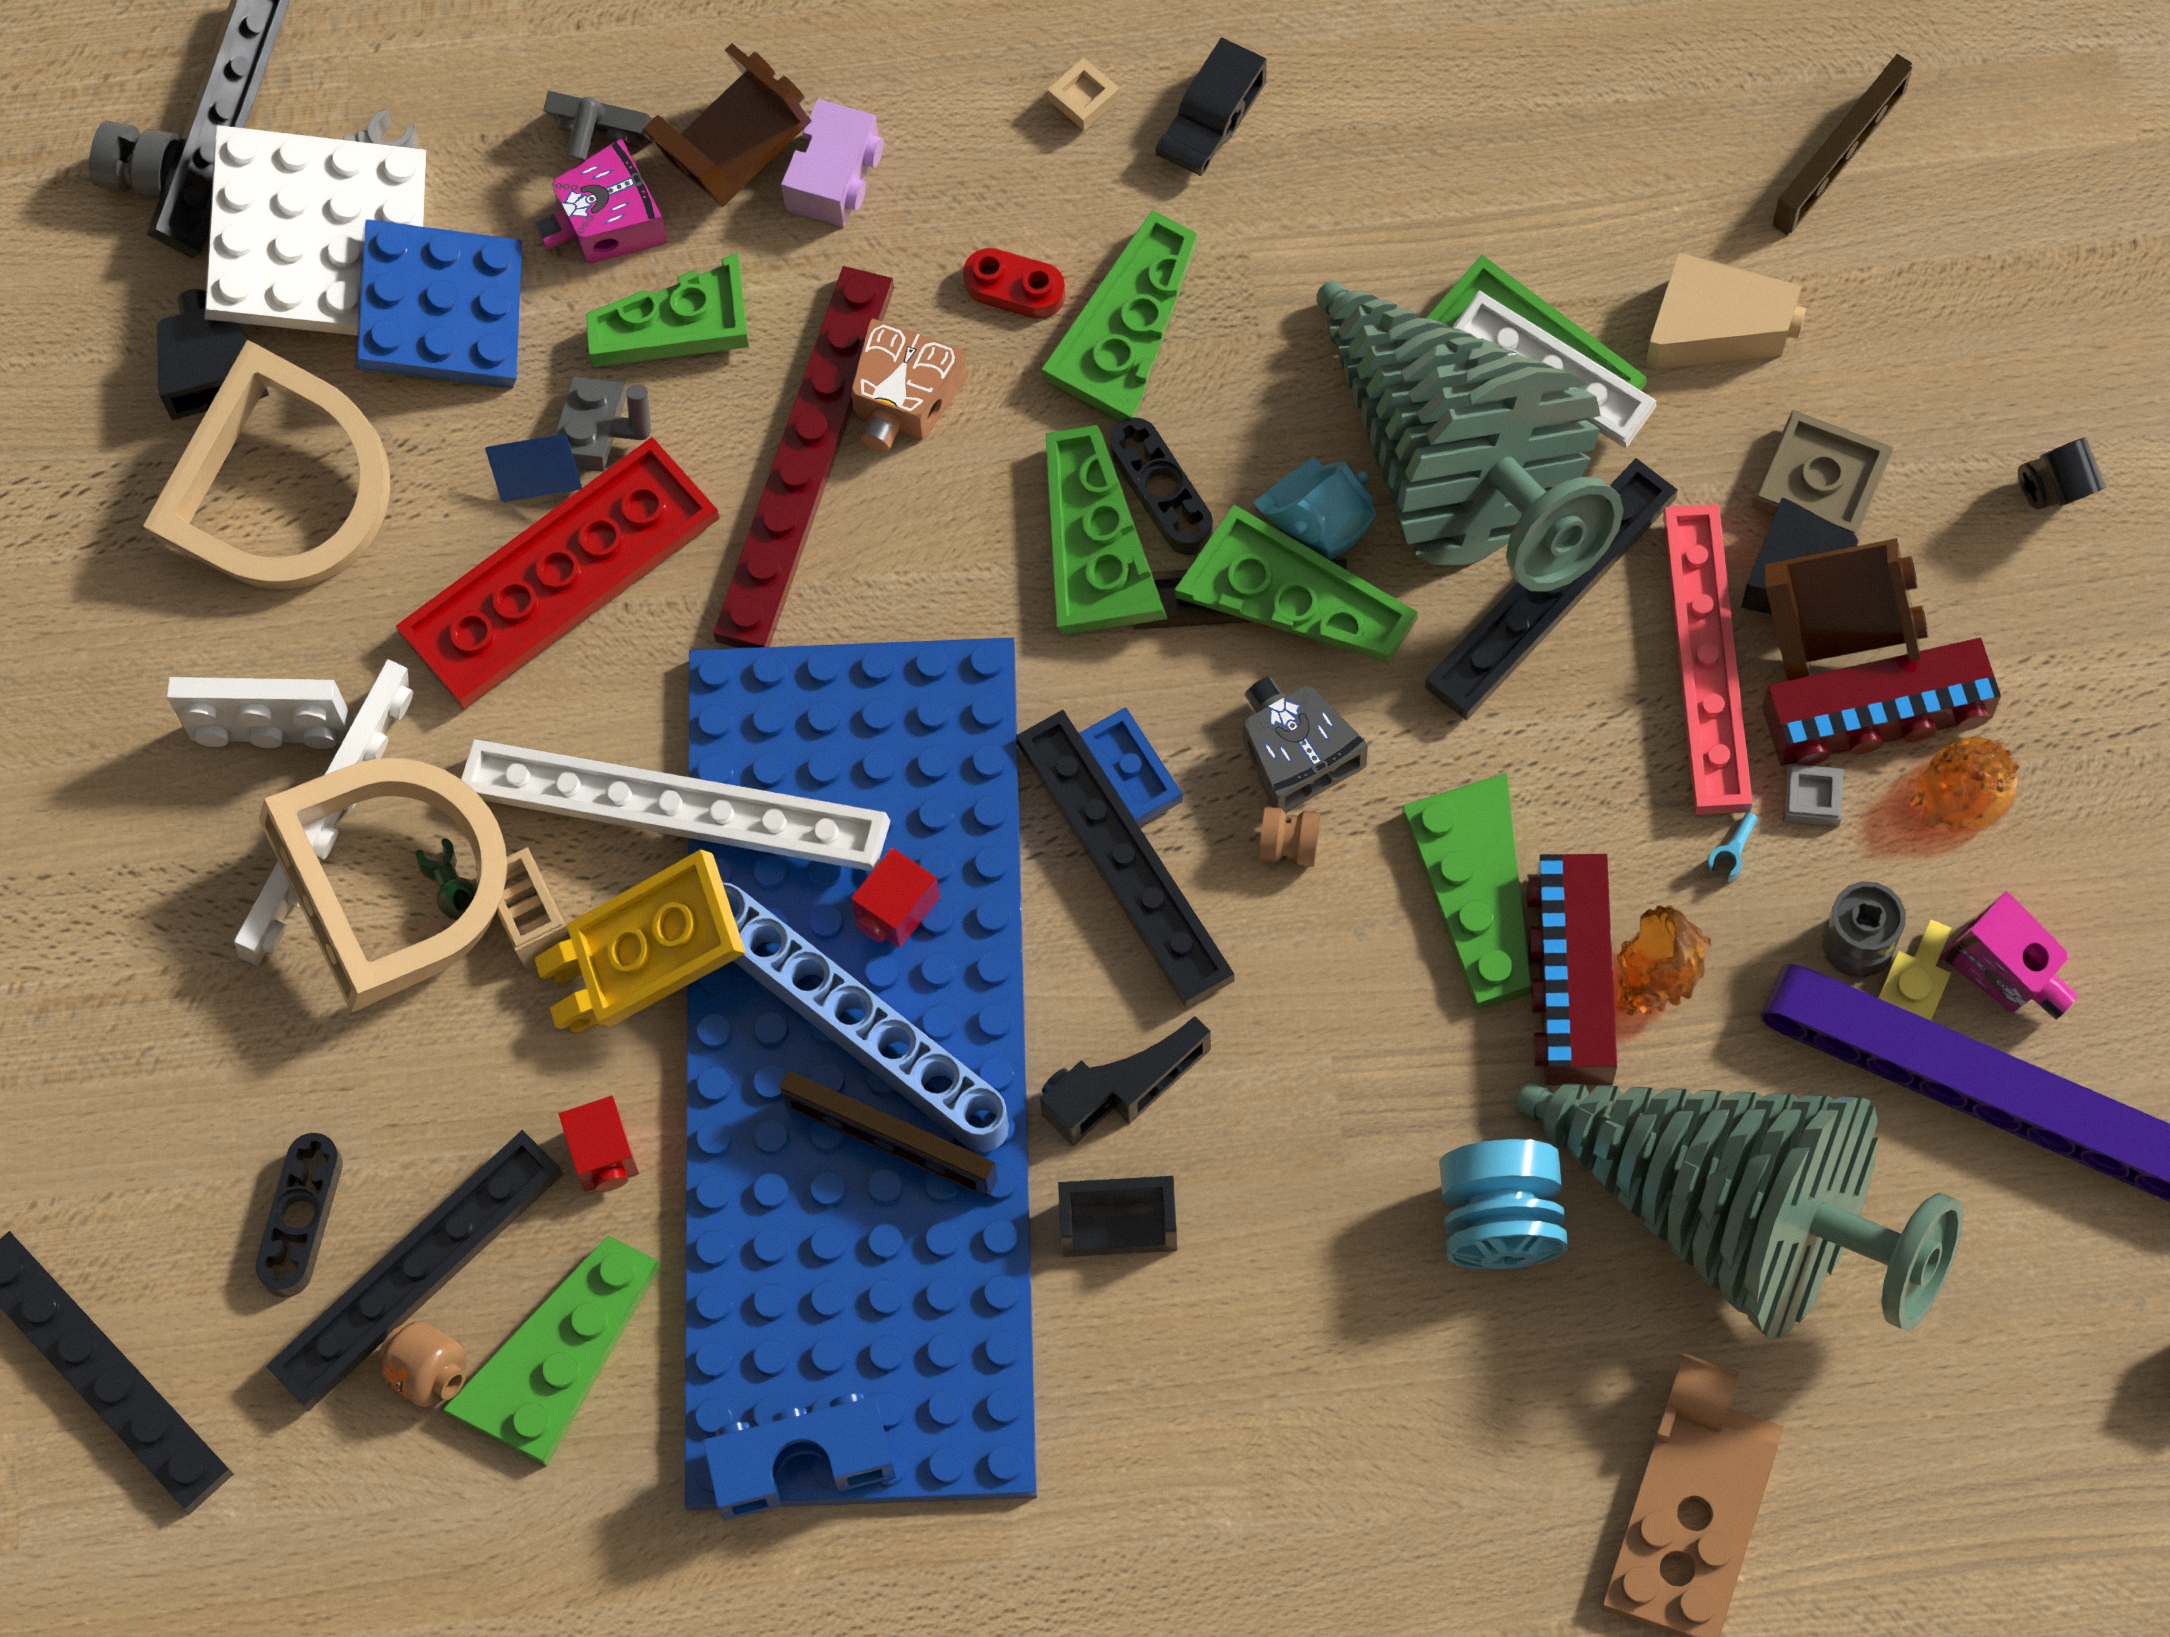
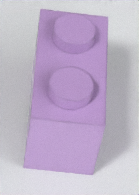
(831, 173)

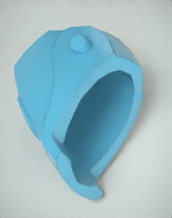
(1321, 506)

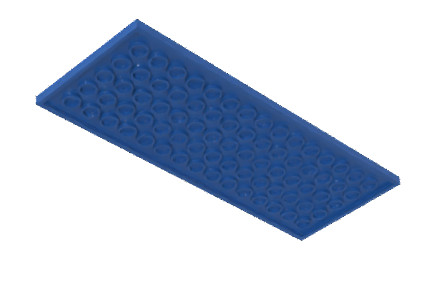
(804, 1248)

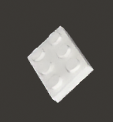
(260, 711)

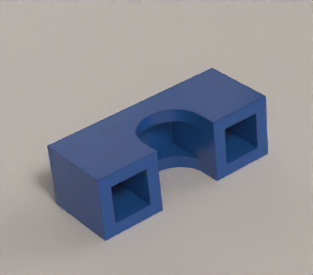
(748, 1460)

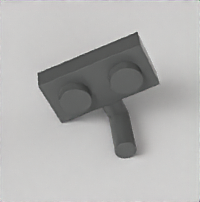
(585, 114)
(594, 419)

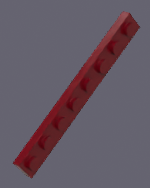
(802, 463)

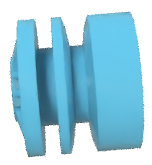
(1503, 1204)

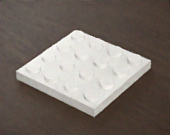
(293, 224)

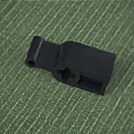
(1213, 106)

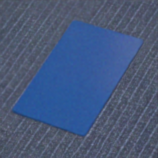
(533, 467)

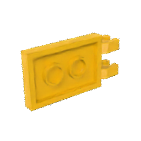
(644, 944)

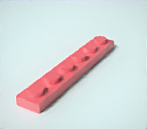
(1707, 660)

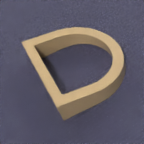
(210, 446)
(283, 824)

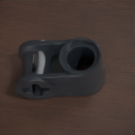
(2061, 475)

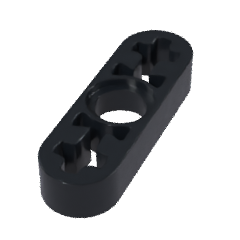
(1161, 463)
(294, 1171)

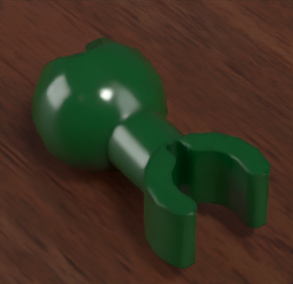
(455, 891)

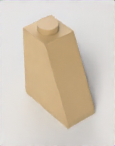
(1722, 316)

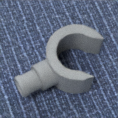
(378, 126)

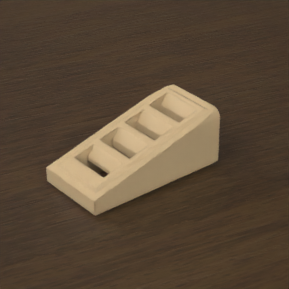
(540, 933)

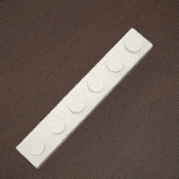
(364, 742)

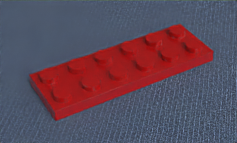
(557, 572)

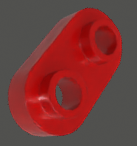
(1011, 284)

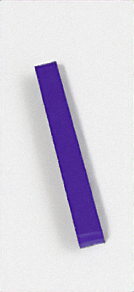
(1971, 1077)

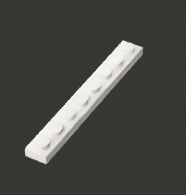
(677, 805)

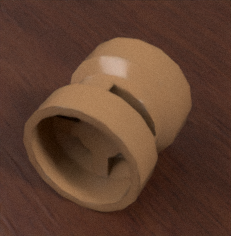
(1289, 836)

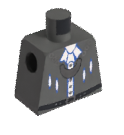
(1298, 744)

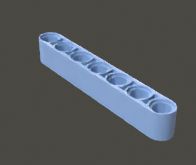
(870, 1036)

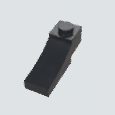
(1085, 1095)

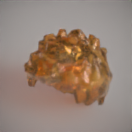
(1967, 784)
(1661, 961)

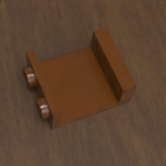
(737, 131)
(1844, 604)

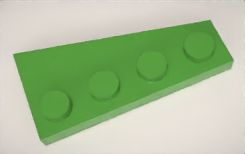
(1512, 294)
(1121, 329)
(1095, 545)
(1287, 586)
(1474, 878)
(550, 1364)

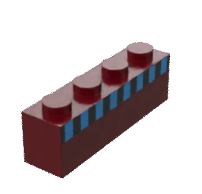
(1881, 703)
(1575, 969)

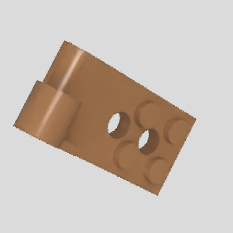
(1703, 1457)

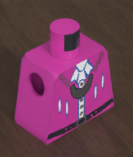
(603, 208)
(2012, 958)

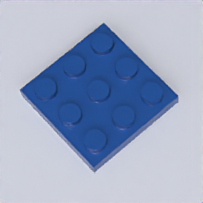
(439, 304)

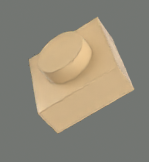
(1083, 94)

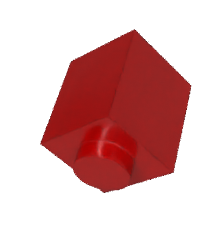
(894, 899)
(599, 1145)

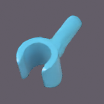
(1734, 846)

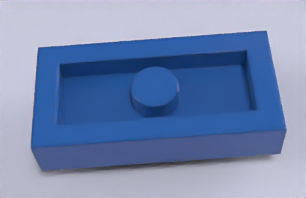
(1132, 766)

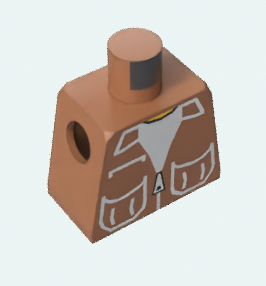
(903, 384)

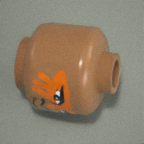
(422, 1363)

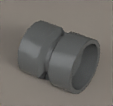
(129, 159)
(1863, 929)

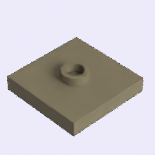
(1823, 471)

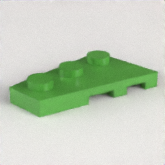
(685, 319)

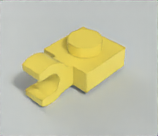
(1917, 981)

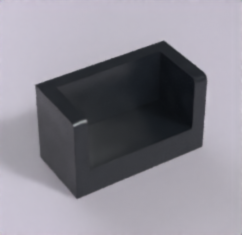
(1117, 1216)

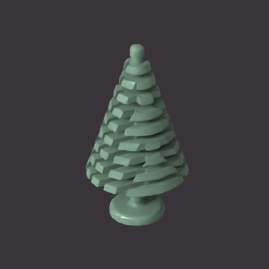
(1474, 442)
(1753, 1191)

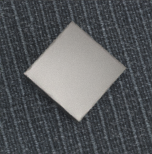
(1813, 795)

